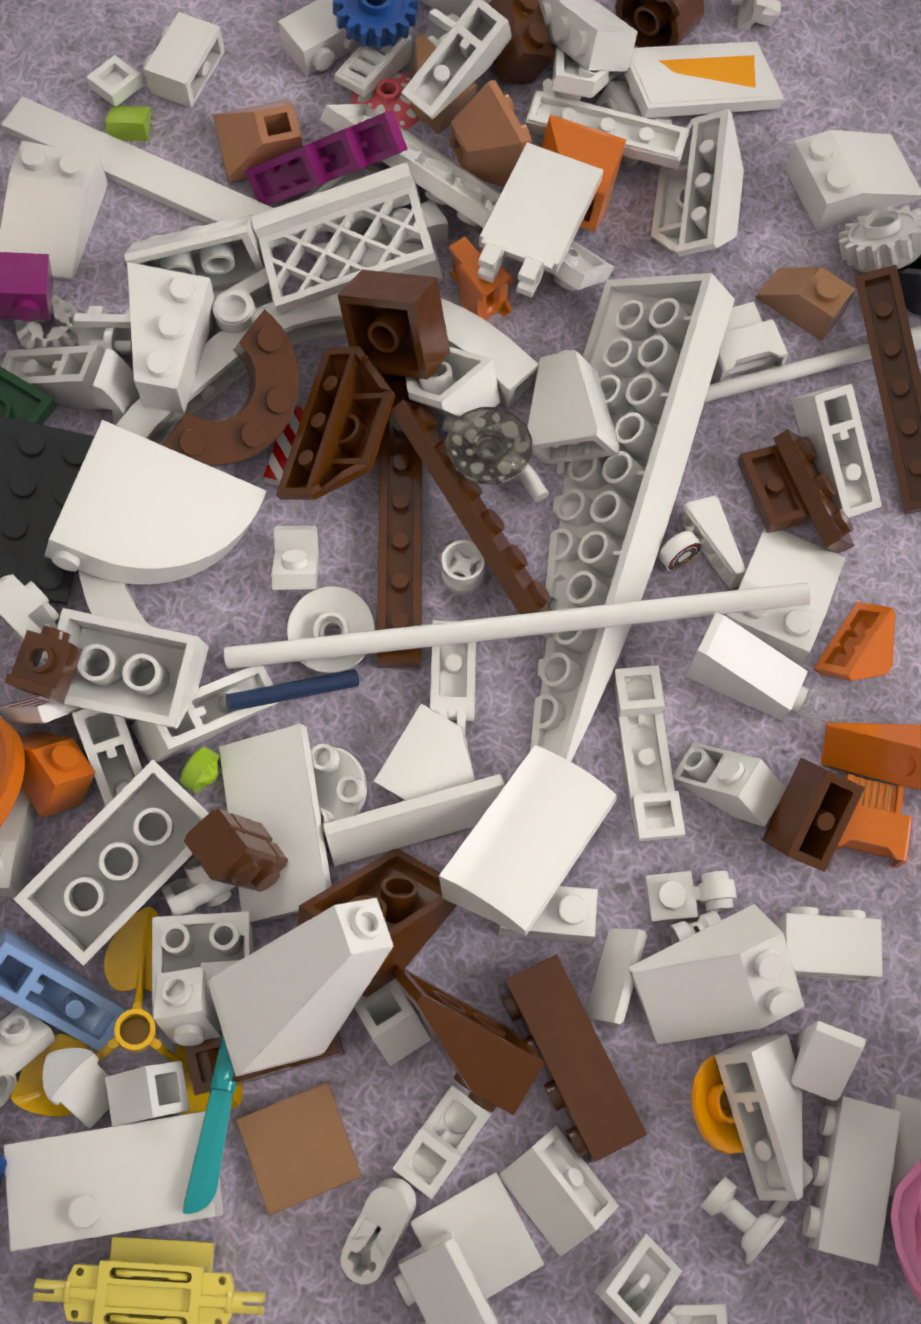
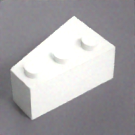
(168, 333)

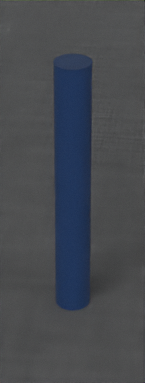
(292, 690)

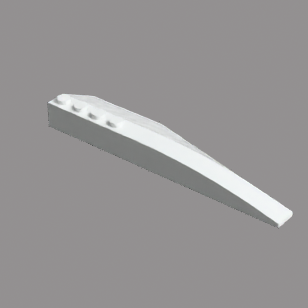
(619, 505)

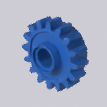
(375, 21)

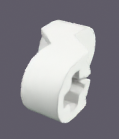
(369, 1252)

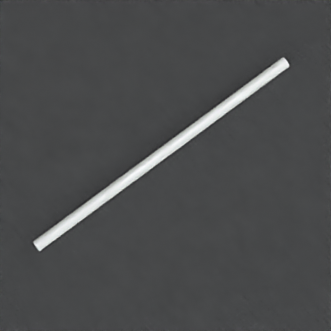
(518, 625)

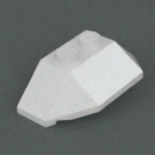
(702, 199)

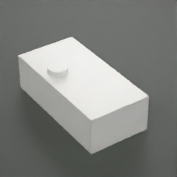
(114, 863)
(102, 1181)

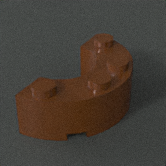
(266, 412)

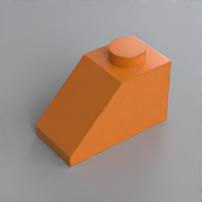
(54, 773)

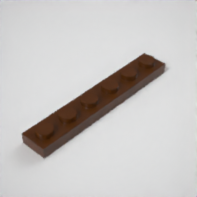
(896, 375)
(464, 497)

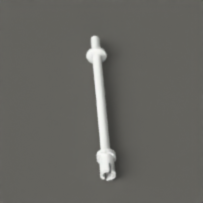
(794, 370)

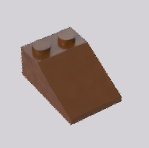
(408, 900)
(481, 1050)

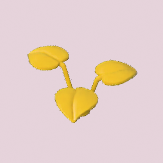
(126, 969)

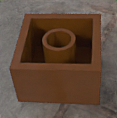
(396, 321)

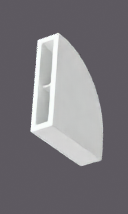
(148, 512)

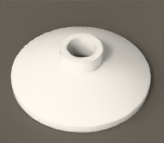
(325, 609)

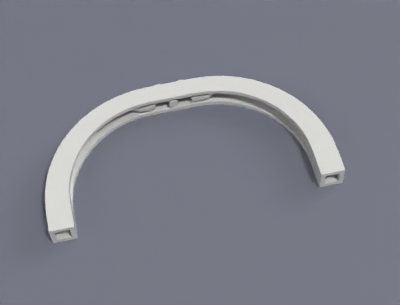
(315, 320)

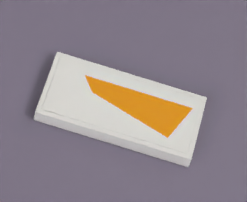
(702, 79)

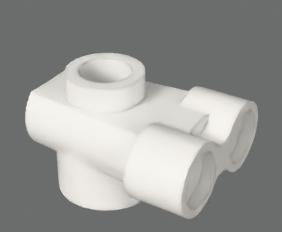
(194, 890)

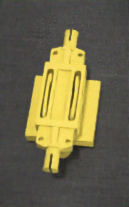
(151, 1285)

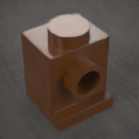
(54, 677)

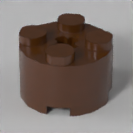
(660, 20)

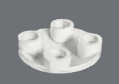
(338, 782)

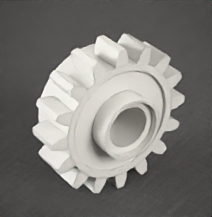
(882, 239)

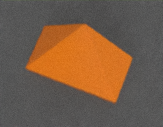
(861, 644)

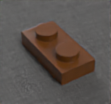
(772, 489)

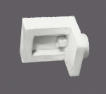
(183, 1009)

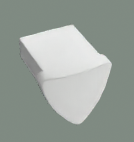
(76, 1082)

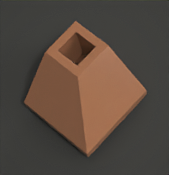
(256, 135)
(489, 135)

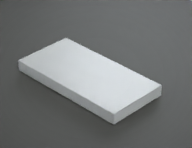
(275, 785)

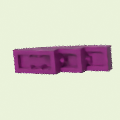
(327, 159)

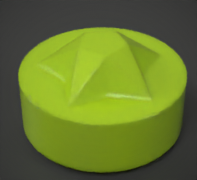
(200, 769)

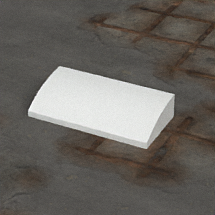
(527, 841)

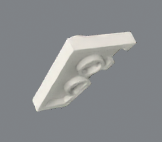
(574, 80)

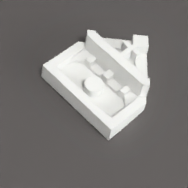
(427, 757)

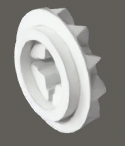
(32, 335)

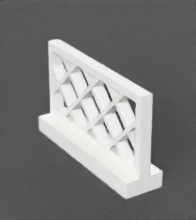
(336, 212)

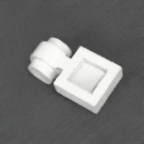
(675, 898)

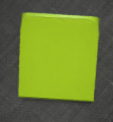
(129, 122)

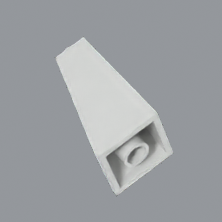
(300, 987)

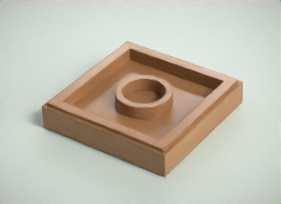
(298, 1148)

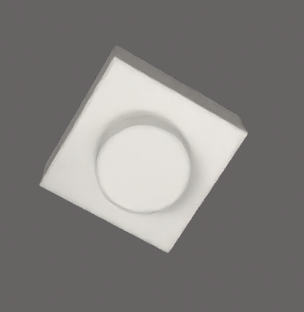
(115, 81)

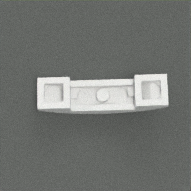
(646, 755)

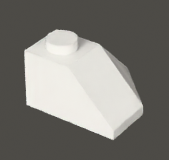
(458, 384)

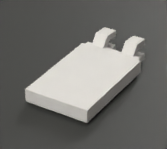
(537, 215)

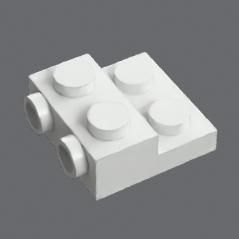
(25, 608)

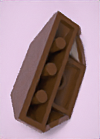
(338, 426)

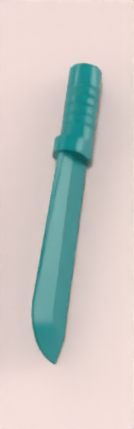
(210, 1147)

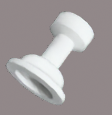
(756, 1230)

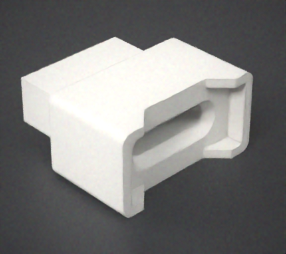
(748, 344)

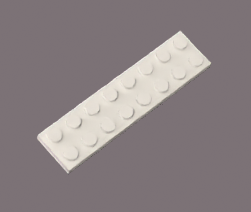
(466, 193)

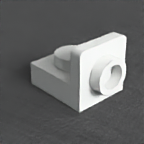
(295, 558)

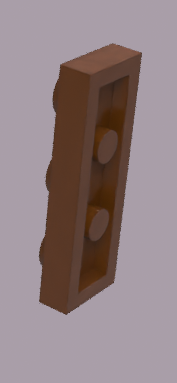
(815, 491)

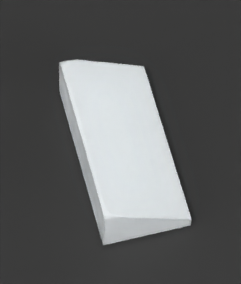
(613, 980)

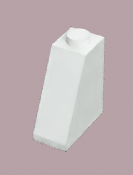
(569, 411)
(747, 669)

